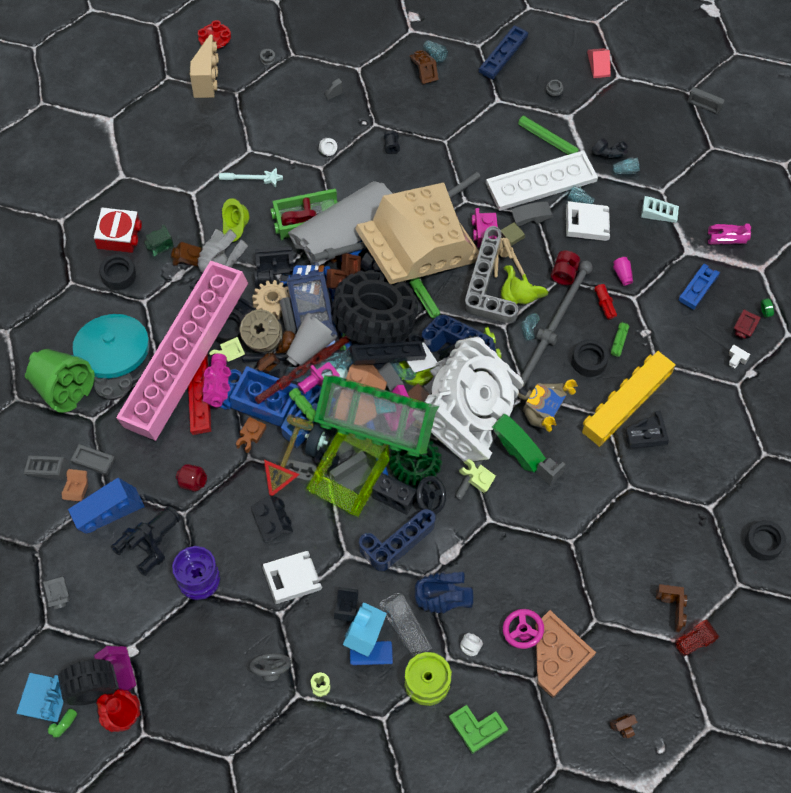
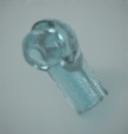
(528, 325)

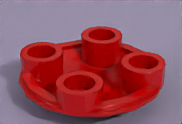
(220, 33)

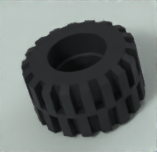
(86, 681)

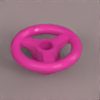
(523, 636)

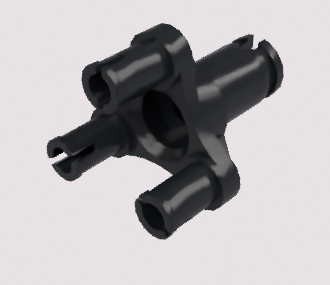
(149, 538)

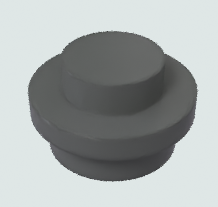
(554, 88)

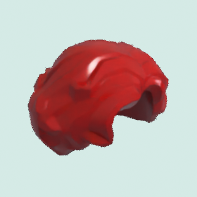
(118, 710)

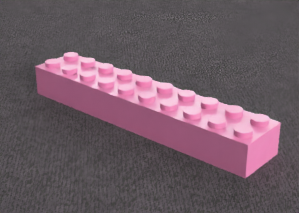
(182, 350)

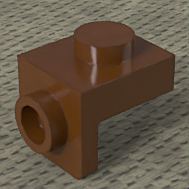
(185, 253)

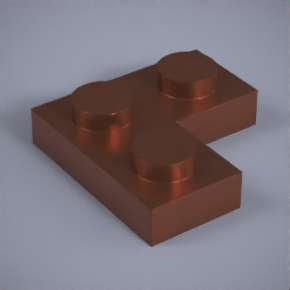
(349, 266)

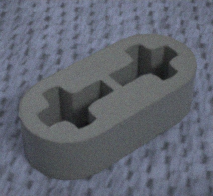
(302, 469)

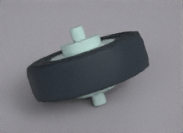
(315, 439)

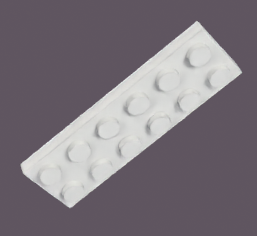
(541, 180)

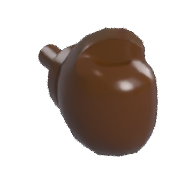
(285, 342)

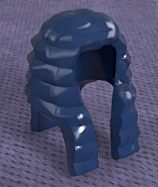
(440, 595)

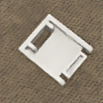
(592, 221)
(296, 575)

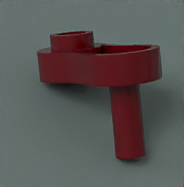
(296, 217)

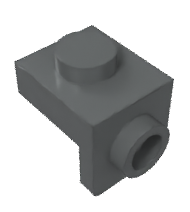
(57, 592)

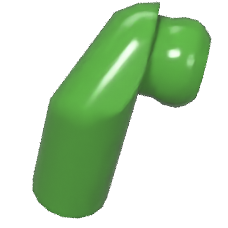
(64, 724)

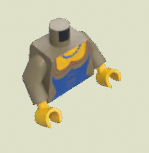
(545, 402)

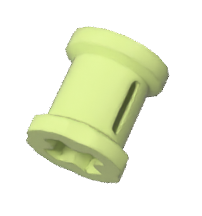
(317, 679)

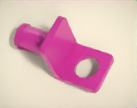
(316, 377)

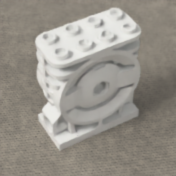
(471, 394)

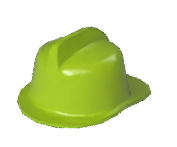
(234, 217)

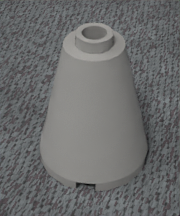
(309, 340)

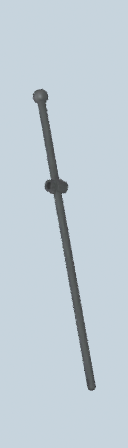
(547, 337)

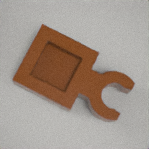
(250, 432)

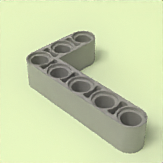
(483, 279)

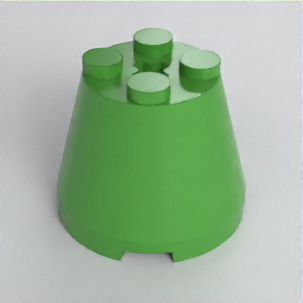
(60, 378)

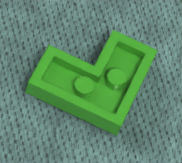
(477, 734)

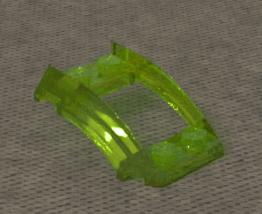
(339, 494)

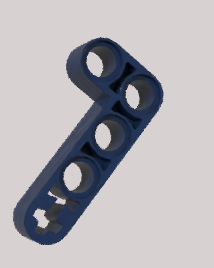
(449, 330)
(399, 537)

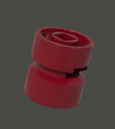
(565, 267)

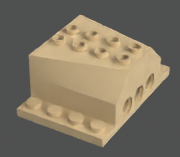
(417, 234)

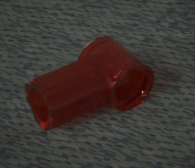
(701, 635)

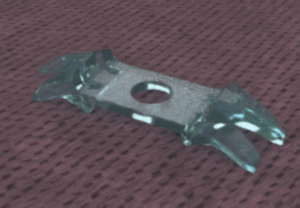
(339, 360)

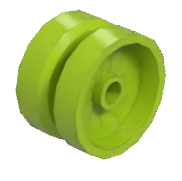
(432, 667)

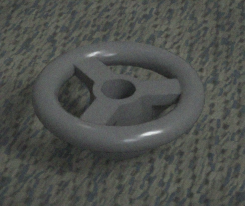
(271, 669)

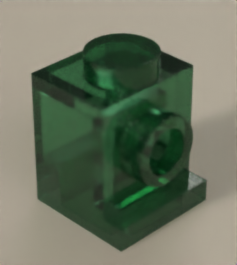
(159, 241)

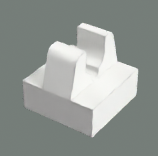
(738, 355)

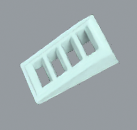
(658, 215)

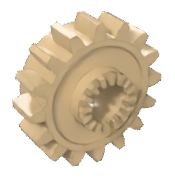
(271, 292)

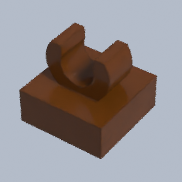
(624, 725)

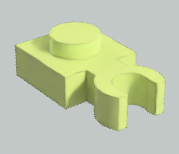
(231, 349)
(479, 476)

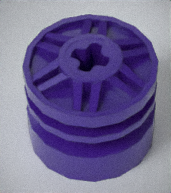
(194, 563)

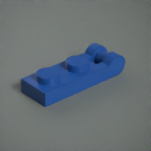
(698, 286)

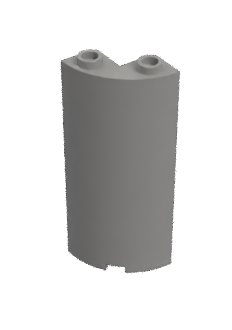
(337, 224)

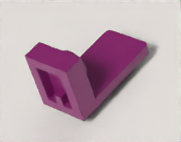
(122, 666)

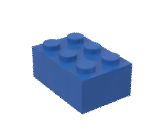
(252, 384)

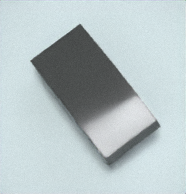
(535, 211)

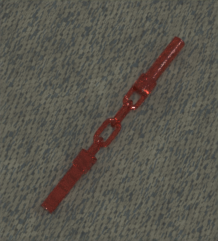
(284, 381)

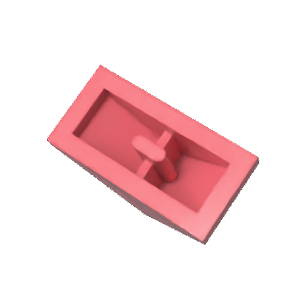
(599, 62)

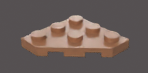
(559, 654)

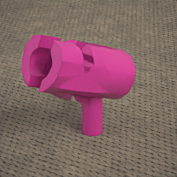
(730, 234)

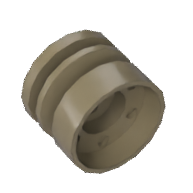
(263, 341)

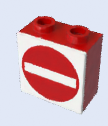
(117, 230)

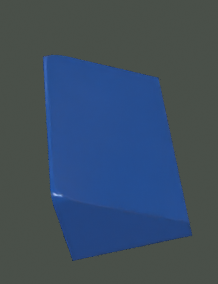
(379, 655)

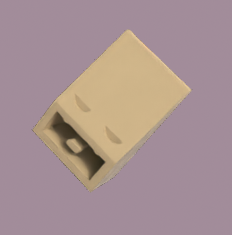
(204, 70)

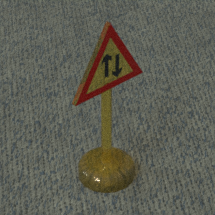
(278, 475)

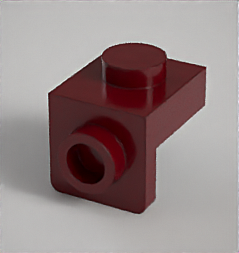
(746, 324)

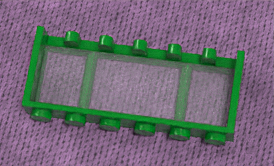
(375, 415)

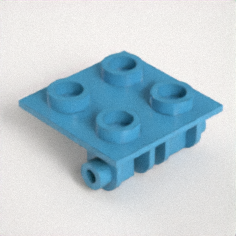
(41, 698)

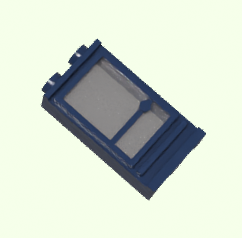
(310, 295)

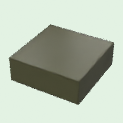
(512, 233)

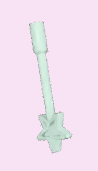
(268, 177)

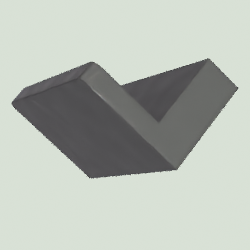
(352, 472)

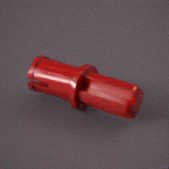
(605, 301)

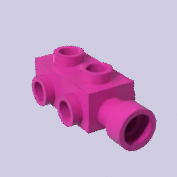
(216, 381)

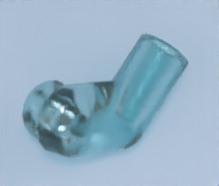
(404, 374)

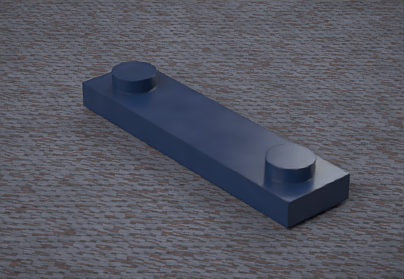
(503, 52)

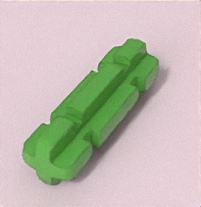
(619, 339)
(303, 404)

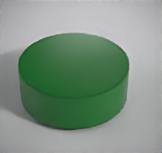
(767, 308)

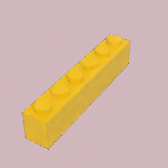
(627, 398)

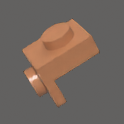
(76, 485)

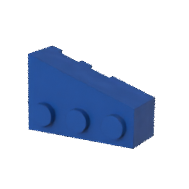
(288, 429)
(106, 506)

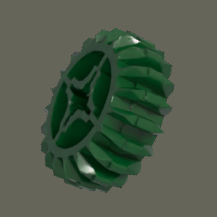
(430, 460)

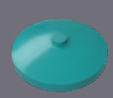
(112, 345)

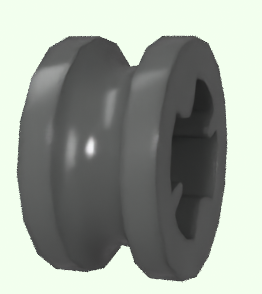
(267, 52)

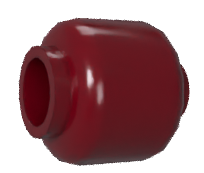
(191, 477)

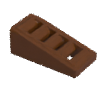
(268, 362)

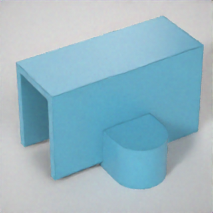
(364, 629)

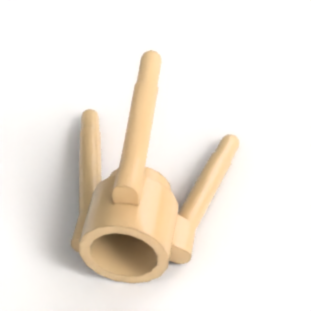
(504, 251)

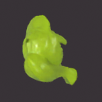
(520, 291)

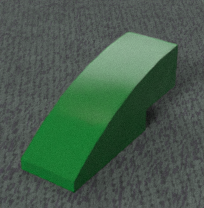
(518, 443)

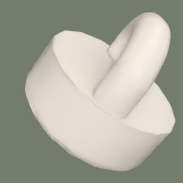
(327, 146)
(472, 643)

